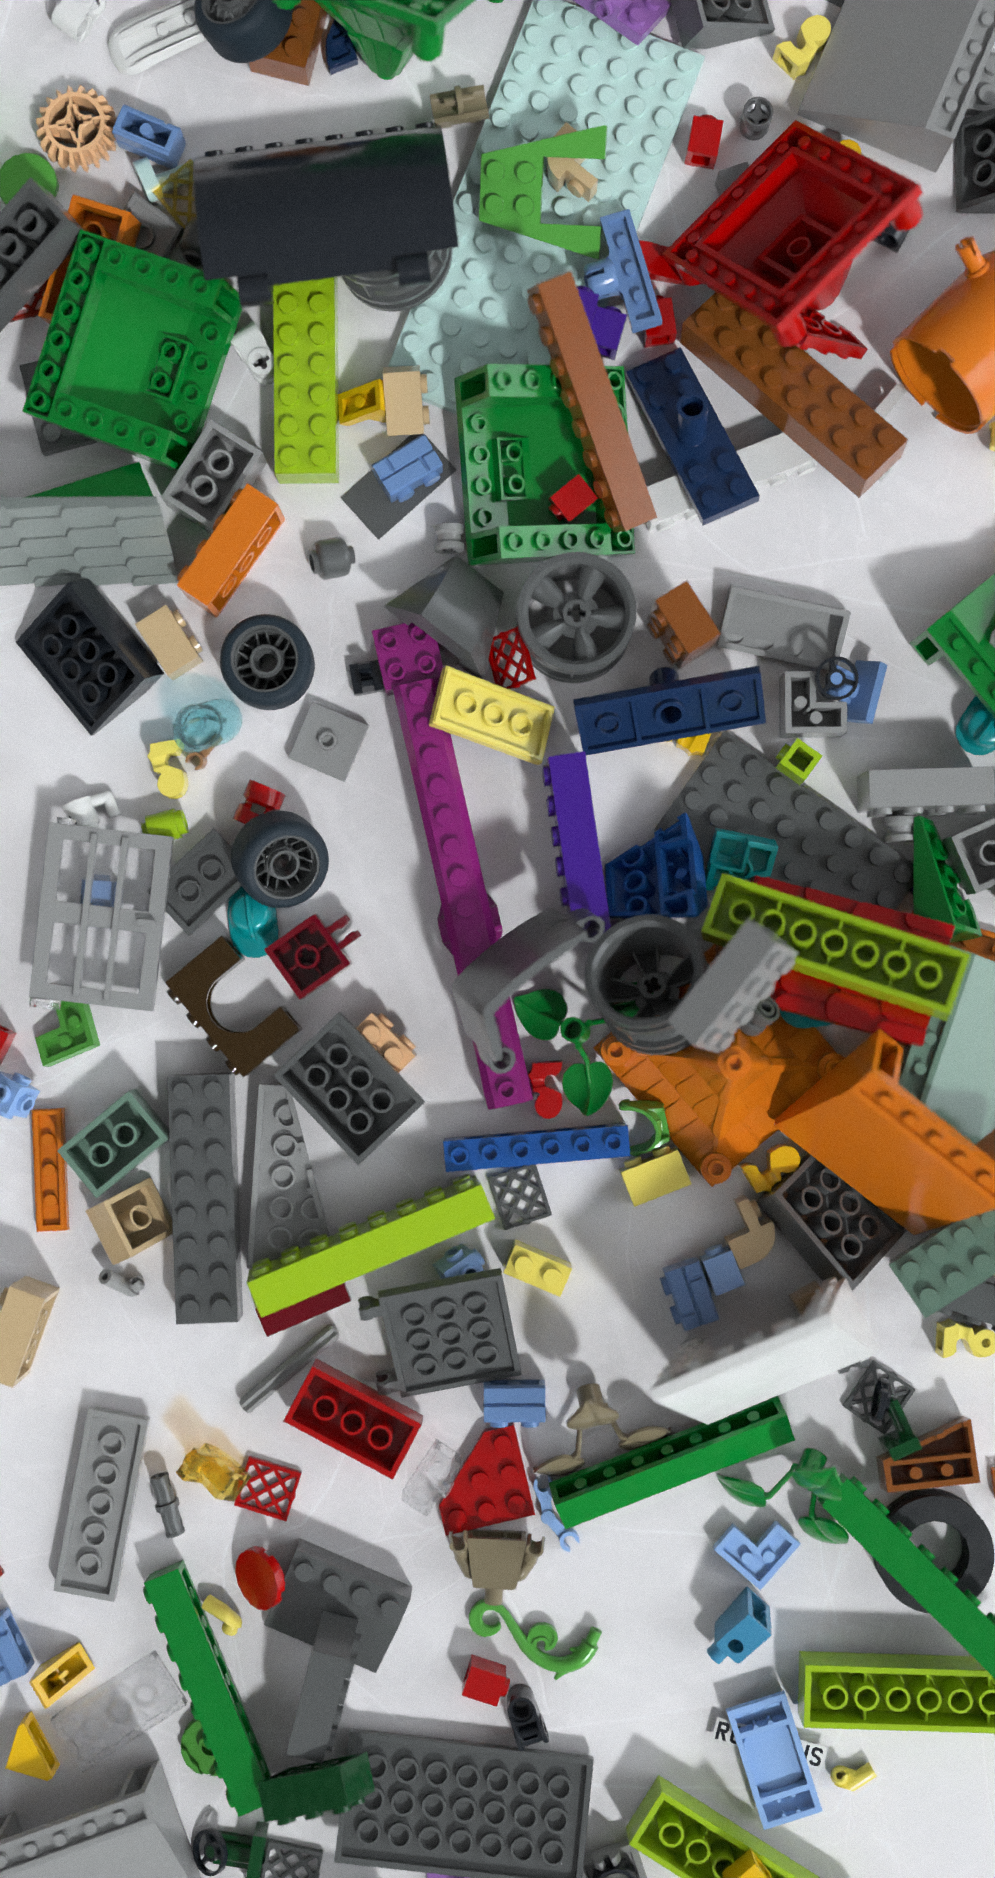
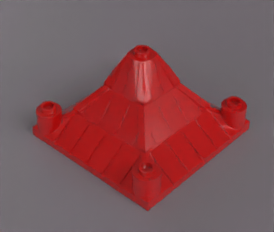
(793, 228)

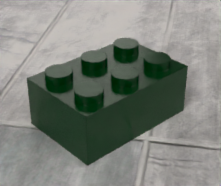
(316, 1788)

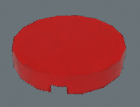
(260, 1578)

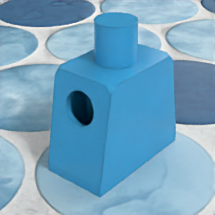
(741, 1628)

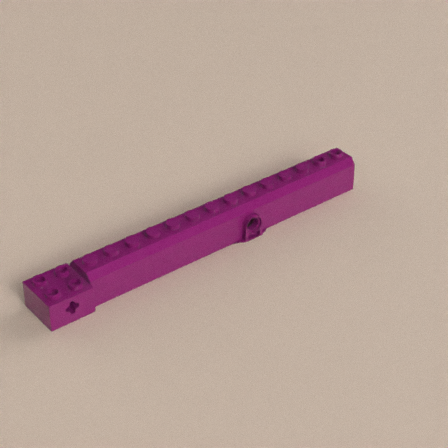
(467, 914)

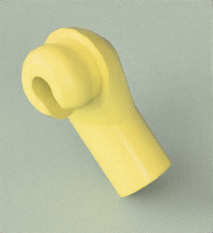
(223, 1612)
(850, 1778)

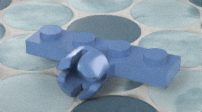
(624, 272)

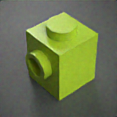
(797, 760)

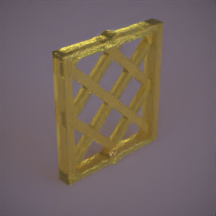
(173, 177)

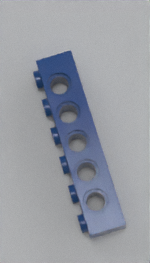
(536, 1147)

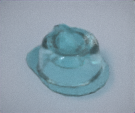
(206, 724)

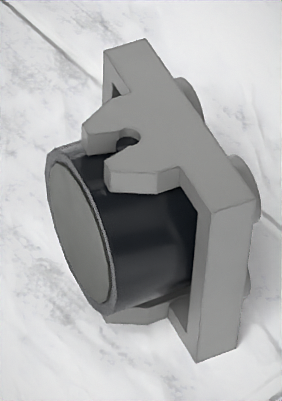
(614, 1861)

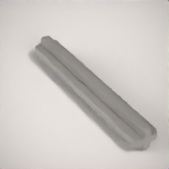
(289, 1368)

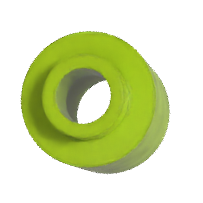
(166, 823)

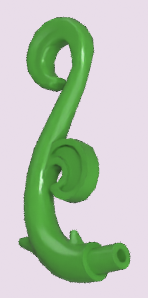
(562, 1665)

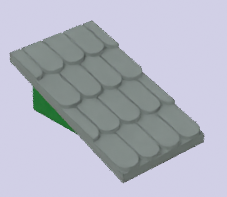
(87, 529)

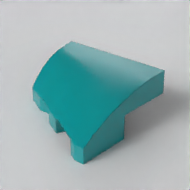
(739, 856)

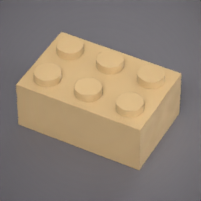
(22, 1325)

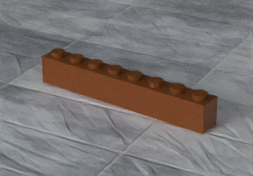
(591, 402)

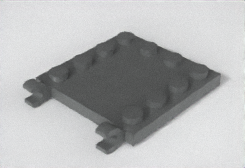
(445, 1333)

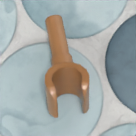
(202, 756)

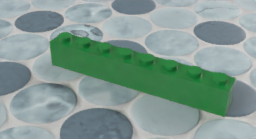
(670, 1462)
(915, 1570)
(208, 1684)

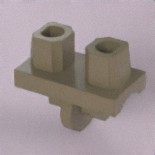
(459, 106)

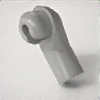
(121, 1283)

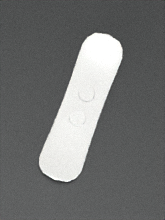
(154, 37)

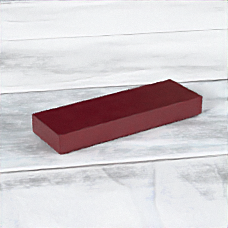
(304, 1309)

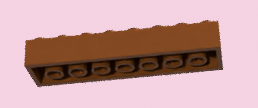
(794, 393)

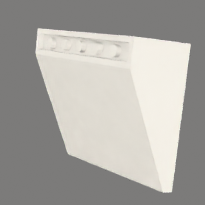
(730, 1379)

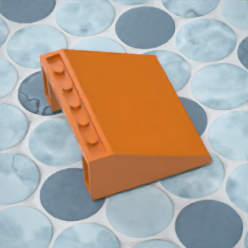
(891, 1142)

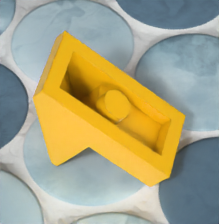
(362, 404)

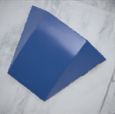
(659, 876)

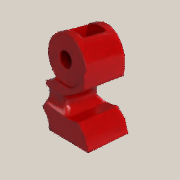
(549, 1100)

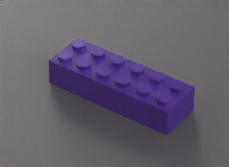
(575, 835)

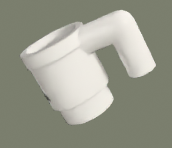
(84, 809)

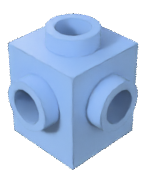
(16, 1095)
(459, 1261)

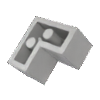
(801, 713)

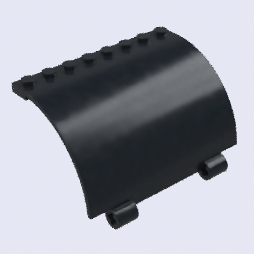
(324, 209)

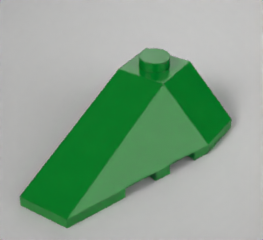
(936, 884)

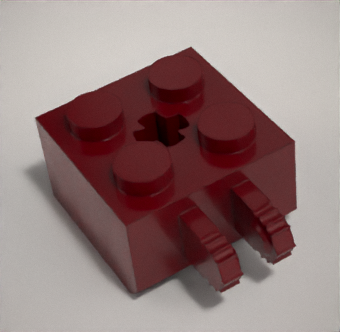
(313, 936)

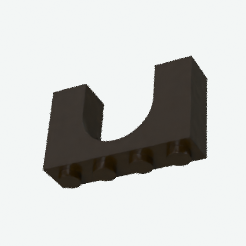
(194, 989)

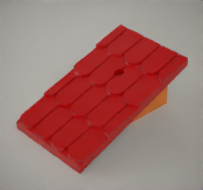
(843, 1006)

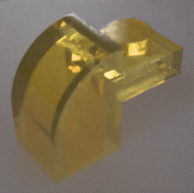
(215, 1471)

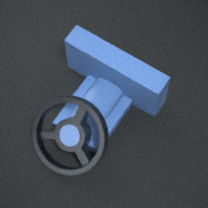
(858, 689)

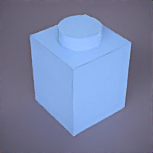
(721, 1269)

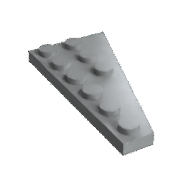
(284, 1190)

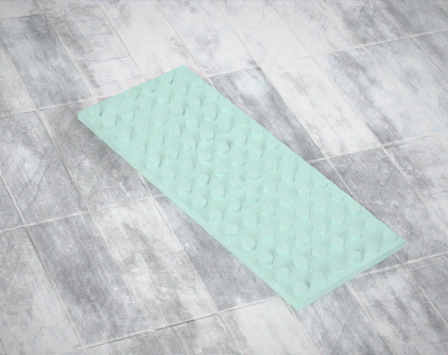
(559, 72)

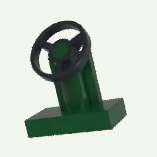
(902, 1440)
(232, 1850)

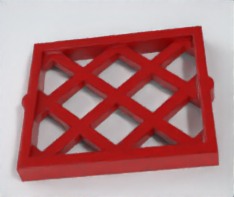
(525, 657)
(263, 1509)

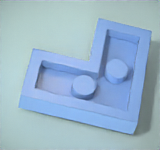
(760, 1559)

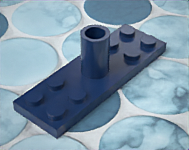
(692, 436)
(670, 709)

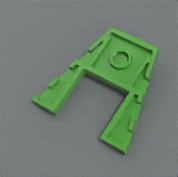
(514, 186)

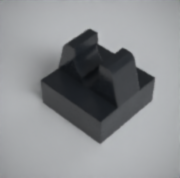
(366, 678)

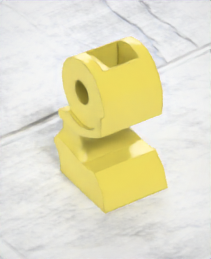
(810, 40)
(172, 781)
(976, 1339)

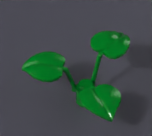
(541, 1015)
(808, 1474)

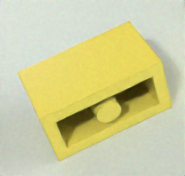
(654, 1175)
(537, 1268)

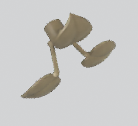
(590, 1414)

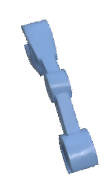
(548, 1517)

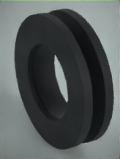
(942, 1506)

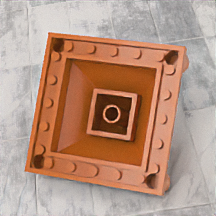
(726, 1100)

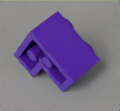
(605, 322)

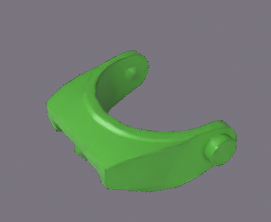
(656, 1114)

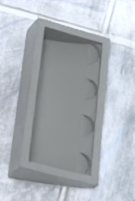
(782, 627)

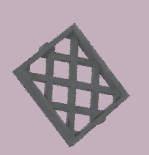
(499, 1202)
(892, 1377)
(294, 1848)

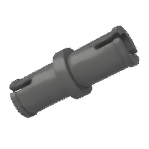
(167, 1504)

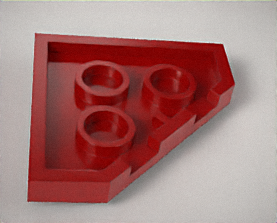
(829, 338)
(489, 1484)

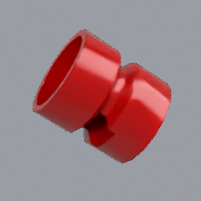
(260, 795)

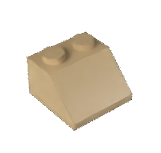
(131, 1221)

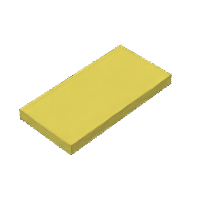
(491, 715)

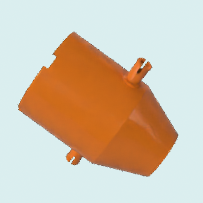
(950, 346)

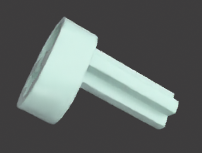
(150, 181)

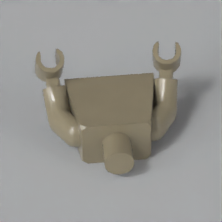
(495, 1559)

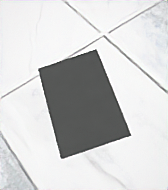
(373, 506)

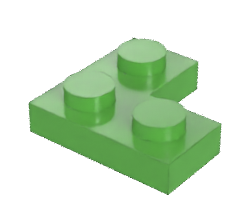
(73, 1037)

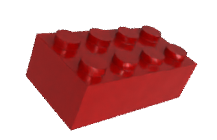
(354, 1418)

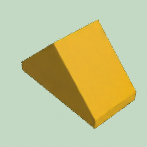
(60, 1674)
(31, 1751)

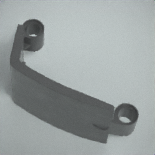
(510, 965)

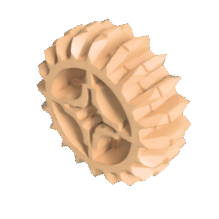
(60, 124)

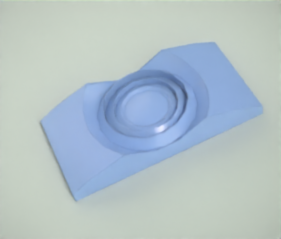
(774, 1760)

